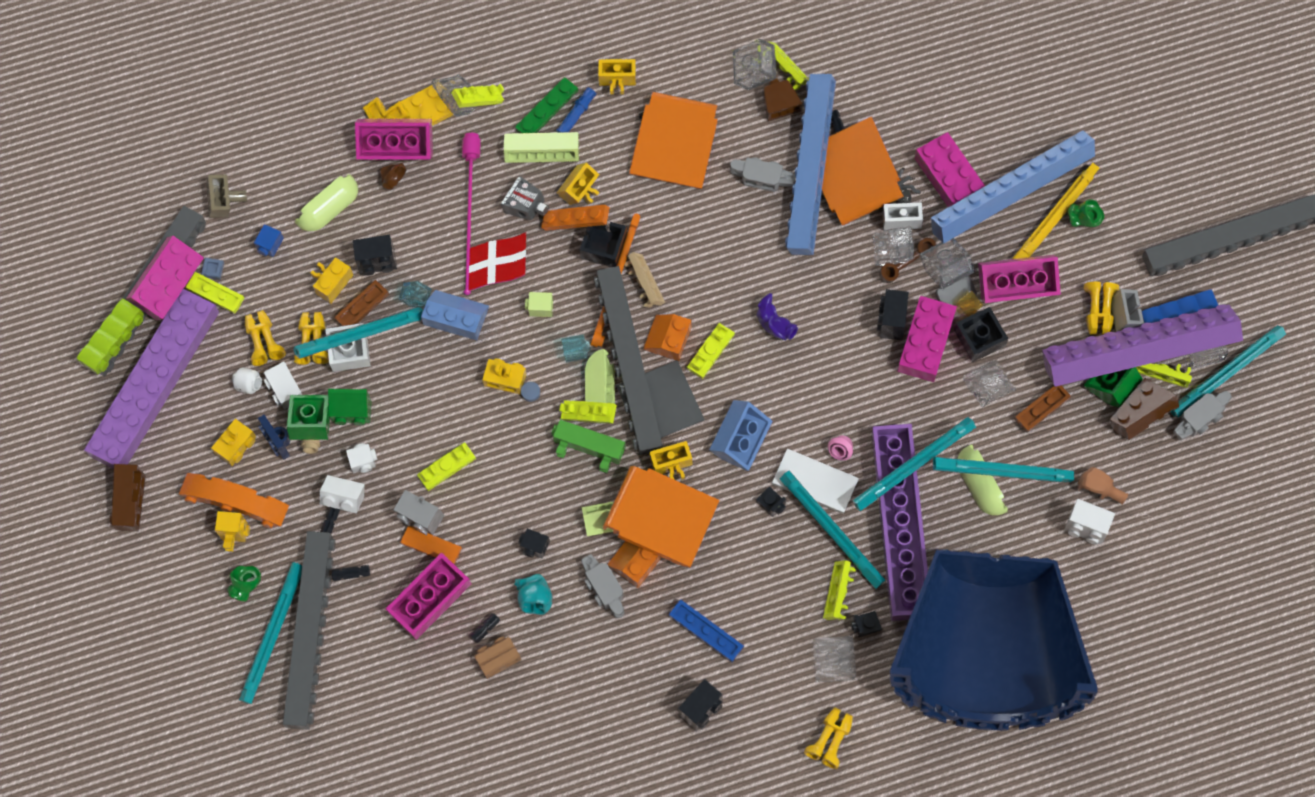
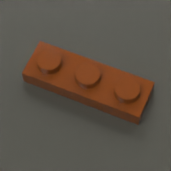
(362, 304)
(1042, 407)

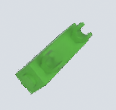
(588, 442)

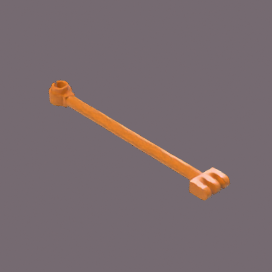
(598, 338)

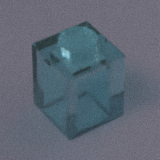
(415, 294)
(575, 348)

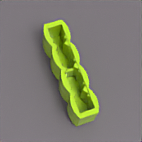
(110, 336)

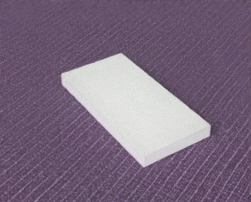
(824, 483)

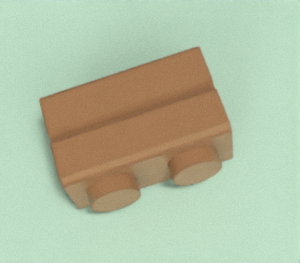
(497, 657)

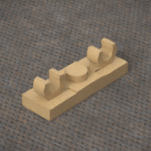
(645, 280)

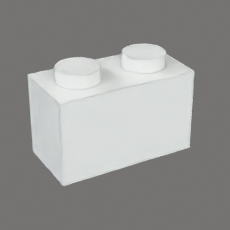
(902, 215)
(282, 383)
(342, 494)

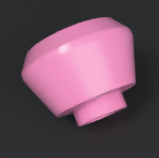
(840, 447)

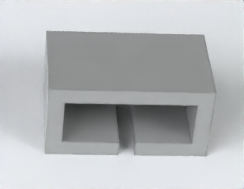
(1122, 305)

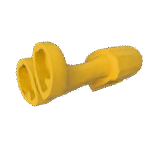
(1105, 317)
(316, 330)
(259, 355)
(830, 758)

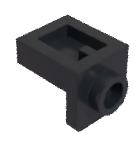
(771, 502)
(866, 624)

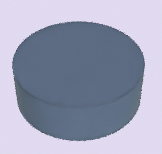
(530, 391)

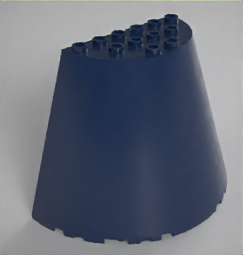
(993, 644)

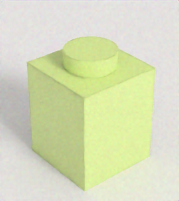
(539, 304)

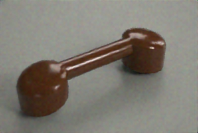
(890, 272)

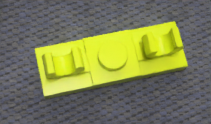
(788, 65)
(478, 95)
(215, 292)
(710, 350)
(1166, 374)
(588, 411)
(446, 466)
(838, 590)

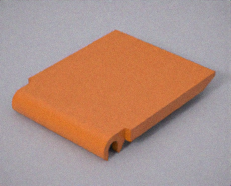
(675, 140)
(859, 172)
(661, 515)

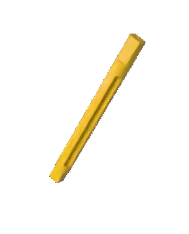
(1057, 212)

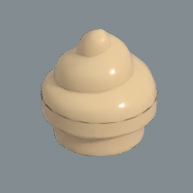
(310, 446)

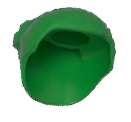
(1086, 214)
(243, 580)

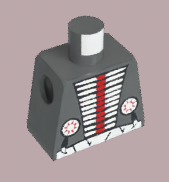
(524, 200)

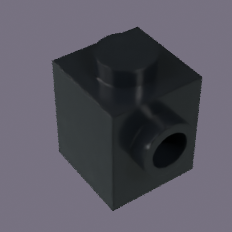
(533, 543)

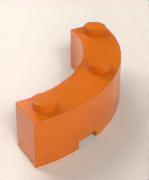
(233, 497)

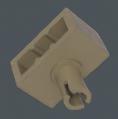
(220, 196)

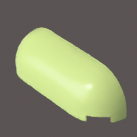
(328, 204)
(599, 378)
(982, 487)

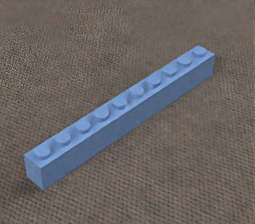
(811, 164)
(1013, 186)

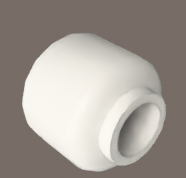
(246, 380)

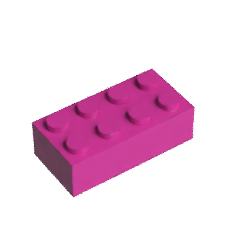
(394, 139)
(948, 169)
(164, 278)
(1019, 278)
(927, 339)
(428, 596)

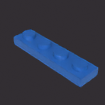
(706, 630)

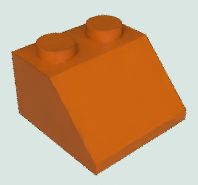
(668, 335)
(633, 563)

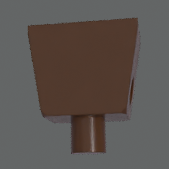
(780, 99)

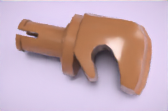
(1101, 483)

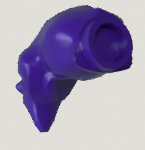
(772, 323)

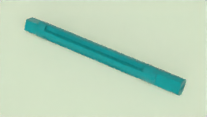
(359, 332)
(1230, 369)
(913, 464)
(1002, 470)
(832, 529)
(271, 633)

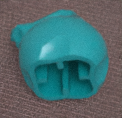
(534, 594)

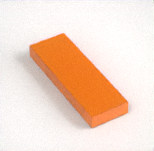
(430, 544)

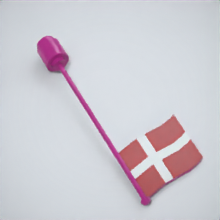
(497, 259)

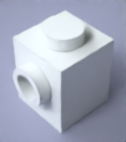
(361, 458)

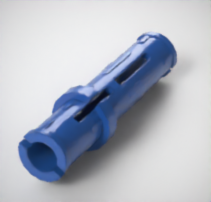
(580, 106)

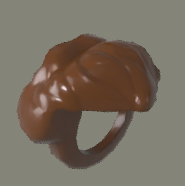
(392, 175)

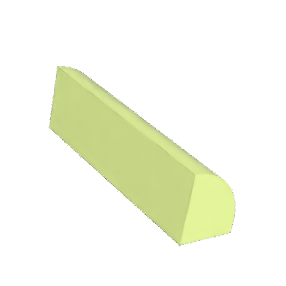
(541, 147)
(595, 518)

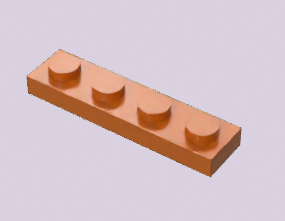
(575, 217)

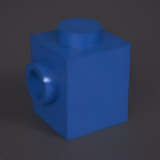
(268, 241)

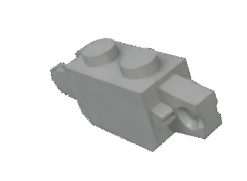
(762, 174)
(1201, 414)
(605, 585)

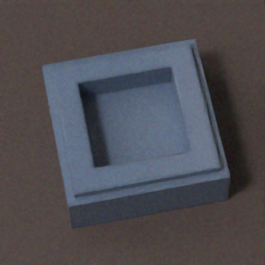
(212, 268)

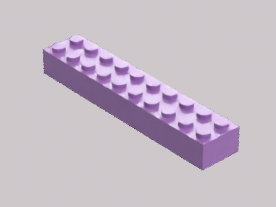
(1142, 345)
(152, 380)
(900, 520)

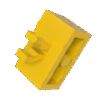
(617, 73)
(579, 185)
(332, 280)
(504, 376)
(234, 442)
(671, 459)
(231, 528)

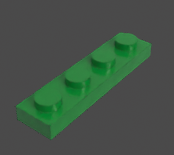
(547, 107)

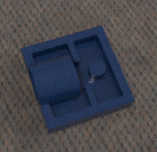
(271, 435)

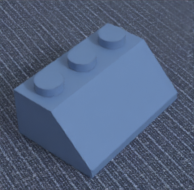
(454, 314)
(741, 434)

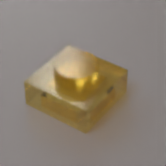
(969, 304)

